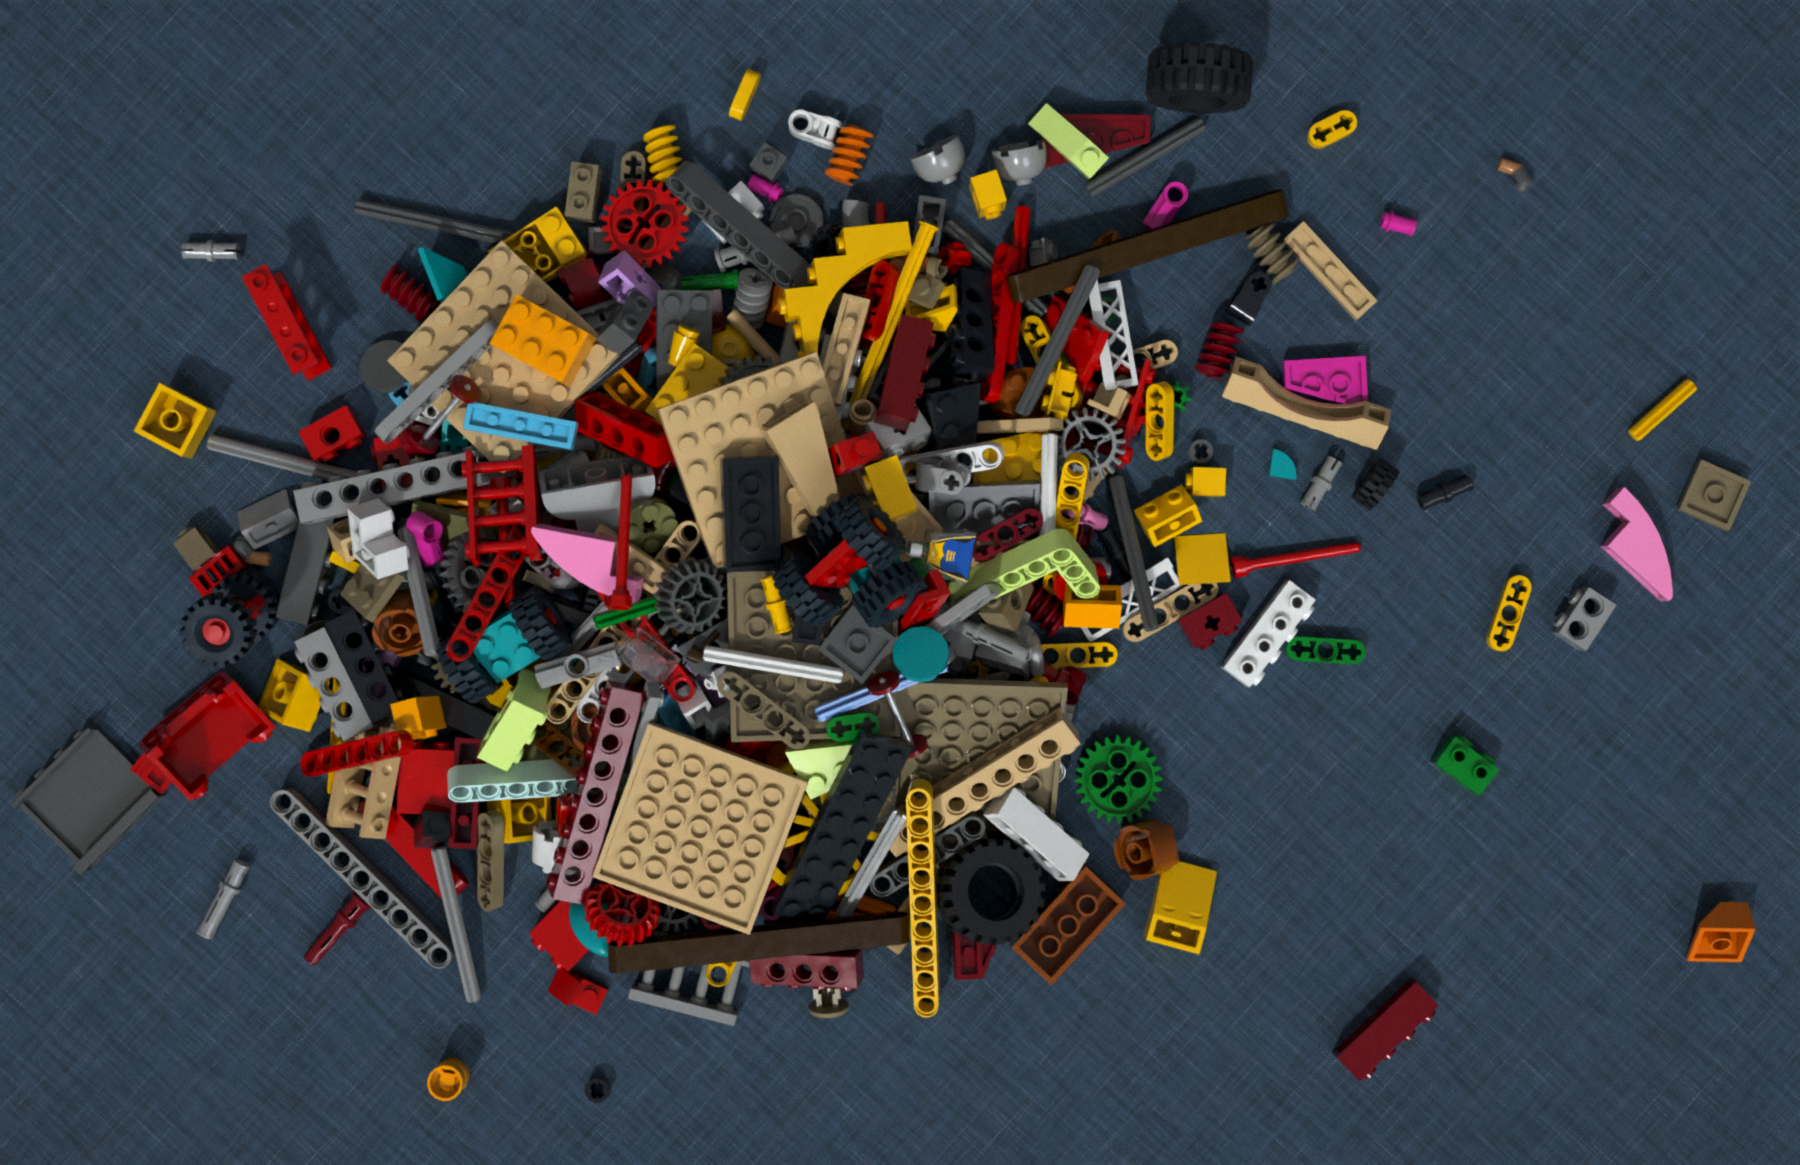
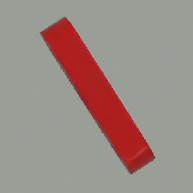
(888, 283)

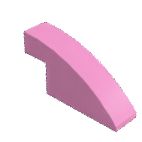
(1638, 545)
(586, 557)

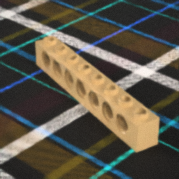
(961, 783)

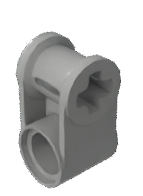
(936, 476)

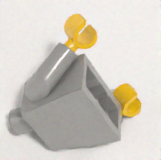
(989, 657)

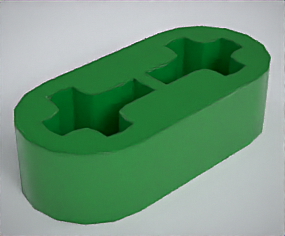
(851, 719)

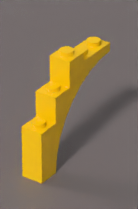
(859, 249)

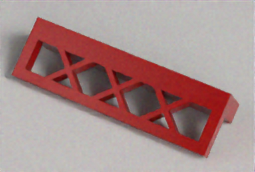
(926, 604)

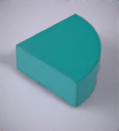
(1281, 466)

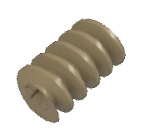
(1272, 253)

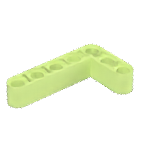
(1030, 562)

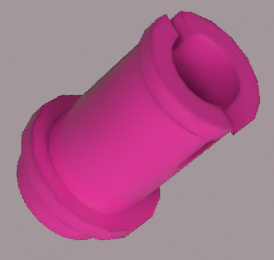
(765, 188)
(1397, 223)

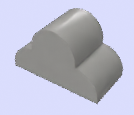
(592, 490)

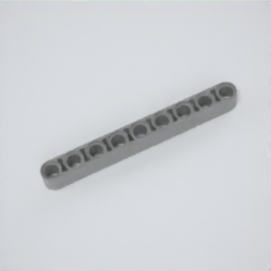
(349, 874)

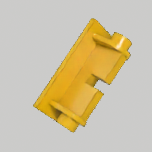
(1060, 381)

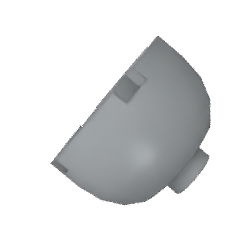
(940, 161)
(1020, 161)

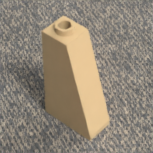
(804, 455)

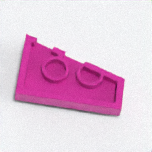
(1331, 379)

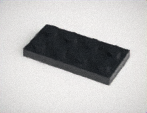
(750, 513)

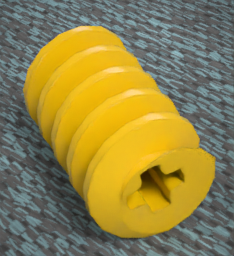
(662, 152)

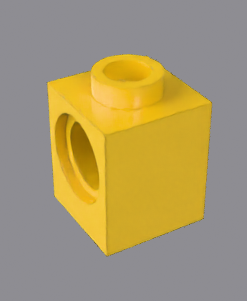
(1206, 481)

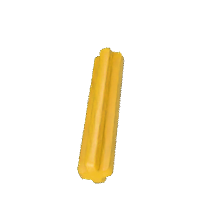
(1662, 410)

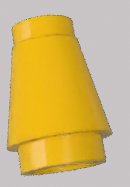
(681, 342)

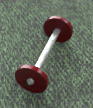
(464, 390)
(884, 684)

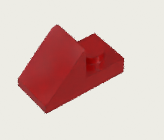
(577, 990)

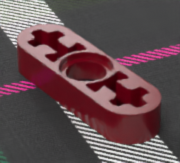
(1026, 530)

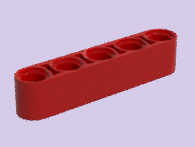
(401, 837)

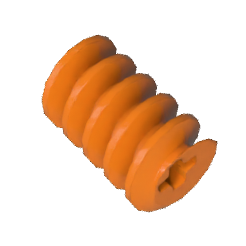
(848, 153)

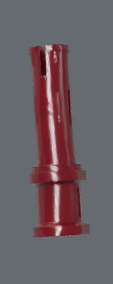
(344, 920)

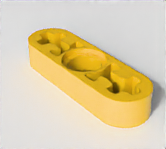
(1153, 431)
(1509, 592)

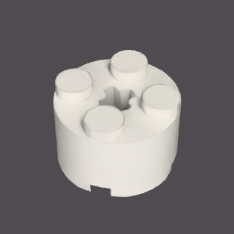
(544, 845)

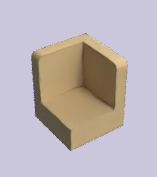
(1111, 402)

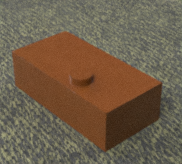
(1067, 925)

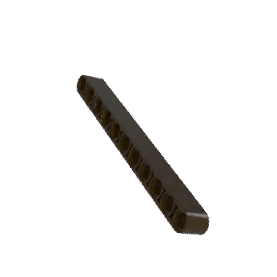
(1149, 245)
(762, 943)

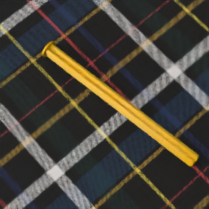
(899, 300)

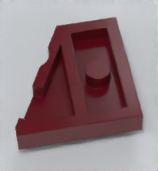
(970, 958)

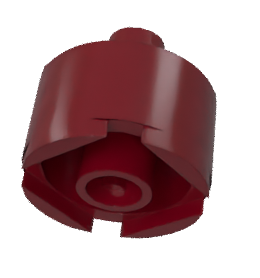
(582, 279)

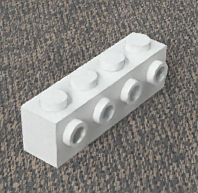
(1268, 633)
(1037, 834)

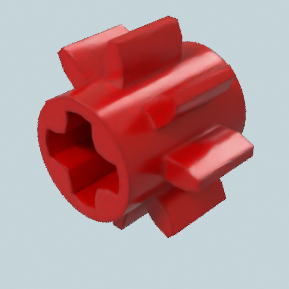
(954, 257)

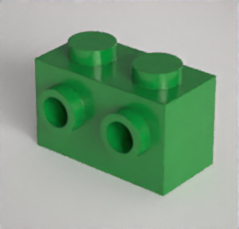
(1464, 764)

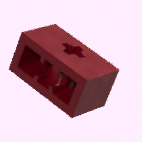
(1219, 608)

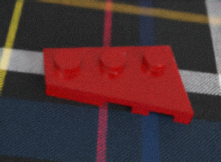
(1084, 342)

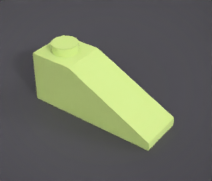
(1068, 141)

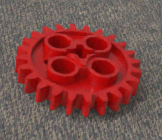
(625, 209)

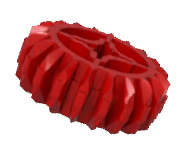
(620, 920)

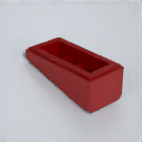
(219, 558)

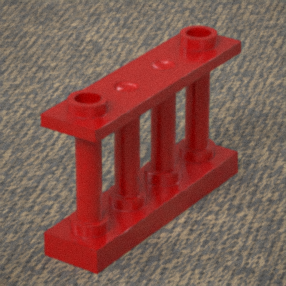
(287, 322)
(1089, 389)
(527, 517)

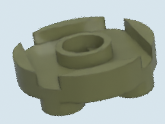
(657, 535)

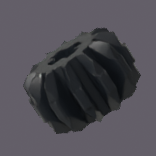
(826, 240)

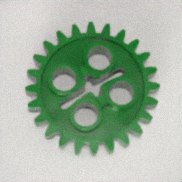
(1136, 796)

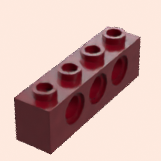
(847, 962)

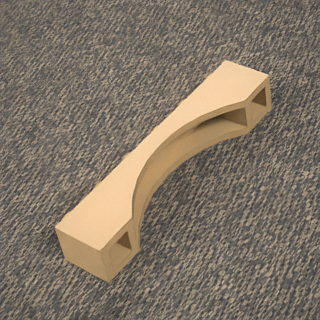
(1356, 422)

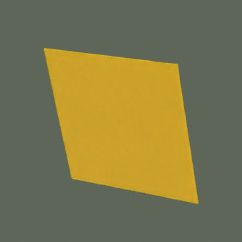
(1202, 559)

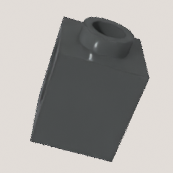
(769, 163)

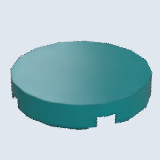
(920, 654)

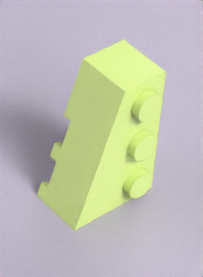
(515, 722)
(819, 763)

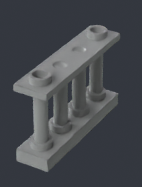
(697, 1005)

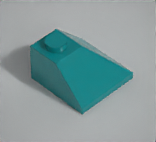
(442, 273)

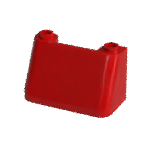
(205, 734)

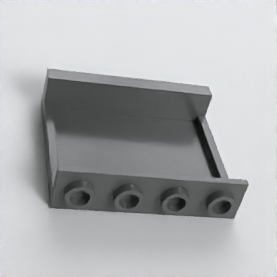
(88, 798)

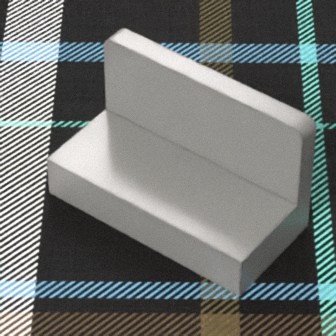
(268, 519)

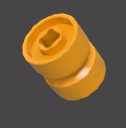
(448, 1079)

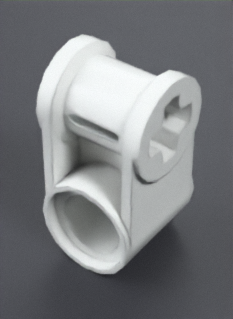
(816, 128)

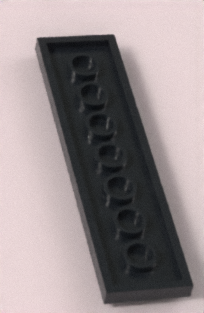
(841, 827)

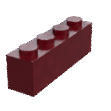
(904, 373)
(465, 814)
(1385, 1029)

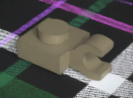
(929, 287)

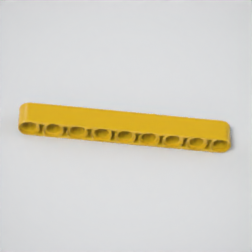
(923, 886)

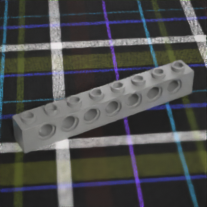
(309, 497)

